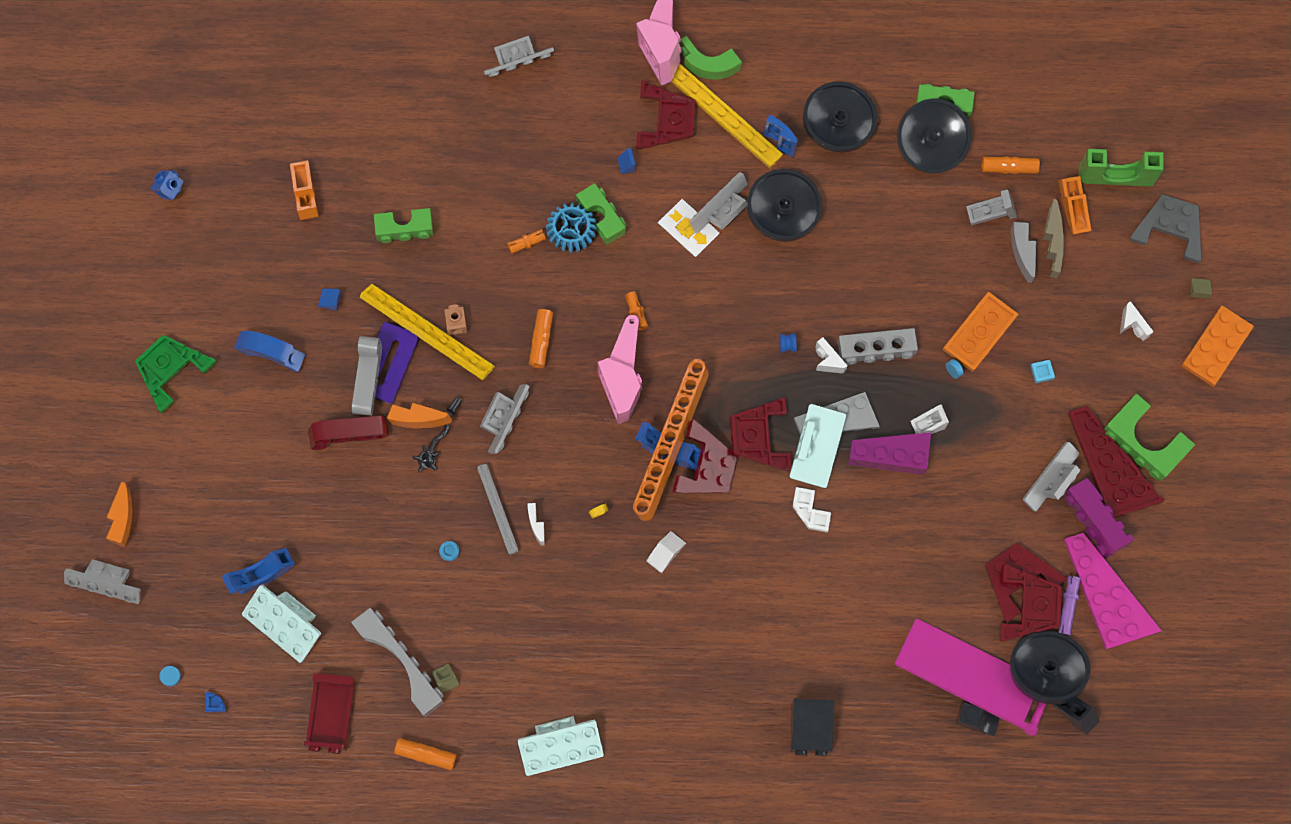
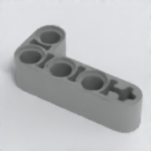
(367, 375)

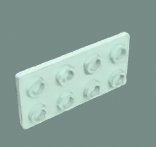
(817, 446)
(283, 621)
(560, 745)

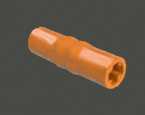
(1010, 165)
(540, 338)
(425, 754)

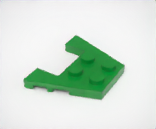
(163, 362)

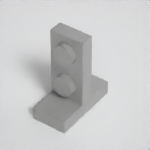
(992, 209)

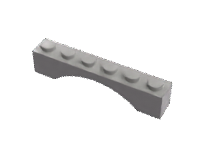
(422, 693)

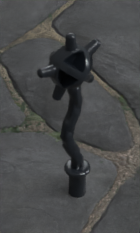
(426, 458)

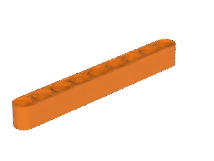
(671, 448)

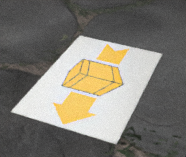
(678, 225)

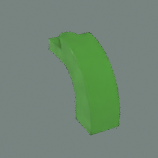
(709, 67)

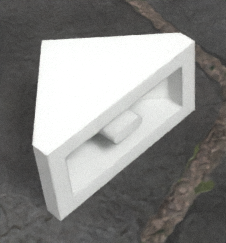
(931, 421)
(665, 551)

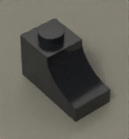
(1079, 714)
(977, 719)

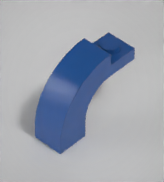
(271, 348)
(649, 438)
(259, 574)

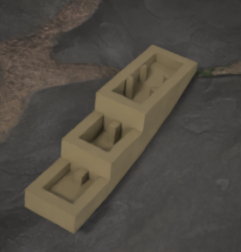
(1054, 233)

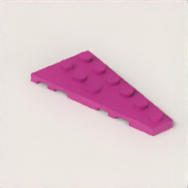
(1112, 605)

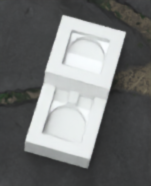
(537, 527)

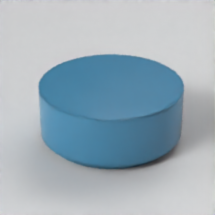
(954, 368)
(449, 551)
(170, 676)

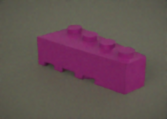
(892, 453)
(1097, 518)

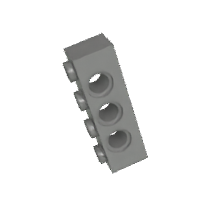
(904, 337)

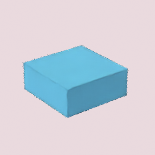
(1042, 371)

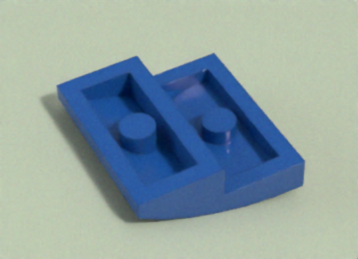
(782, 134)

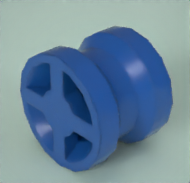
(787, 342)

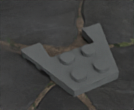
(1175, 219)

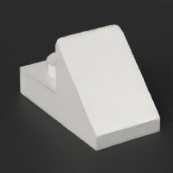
(1132, 318)
(832, 360)

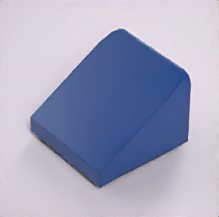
(626, 162)
(330, 299)

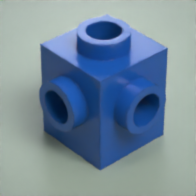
(167, 184)

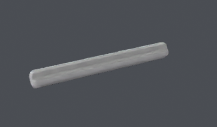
(497, 509)

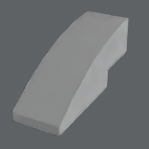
(1023, 249)

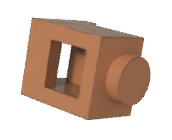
(458, 325)

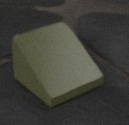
(1200, 288)
(445, 678)

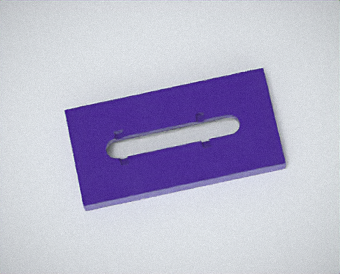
(401, 360)

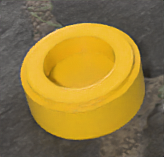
(598, 511)

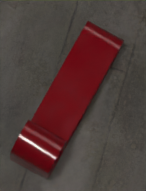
(346, 430)

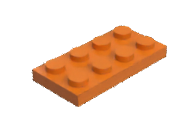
(980, 332)
(1217, 346)

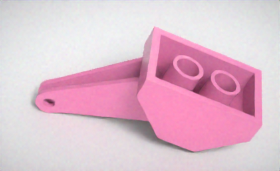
(660, 42)
(618, 372)

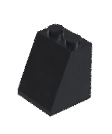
(811, 726)

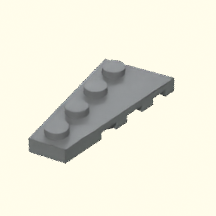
(857, 410)

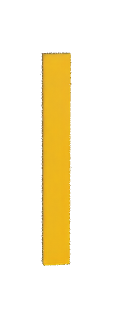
(726, 117)
(427, 331)

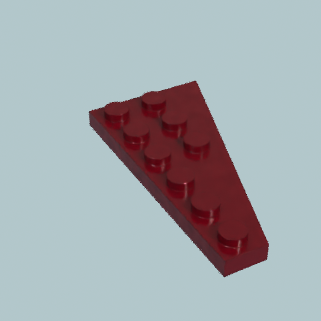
(1111, 468)

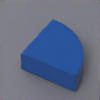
(213, 703)

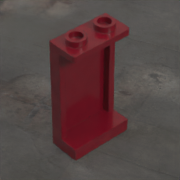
(330, 713)

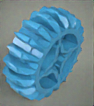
(582, 218)

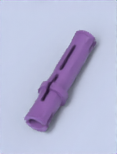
(1069, 605)

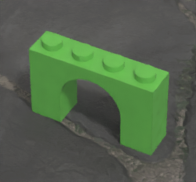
(1144, 172)
(1159, 462)

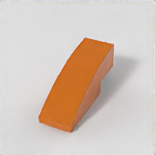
(304, 190)
(1075, 204)
(417, 417)
(121, 516)

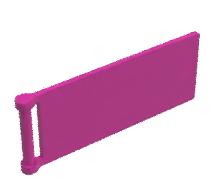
(966, 674)

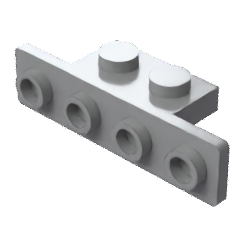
(514, 53)
(723, 206)
(501, 415)
(1054, 478)
(104, 579)

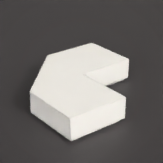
(812, 518)

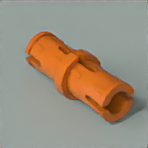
(526, 241)
(636, 309)

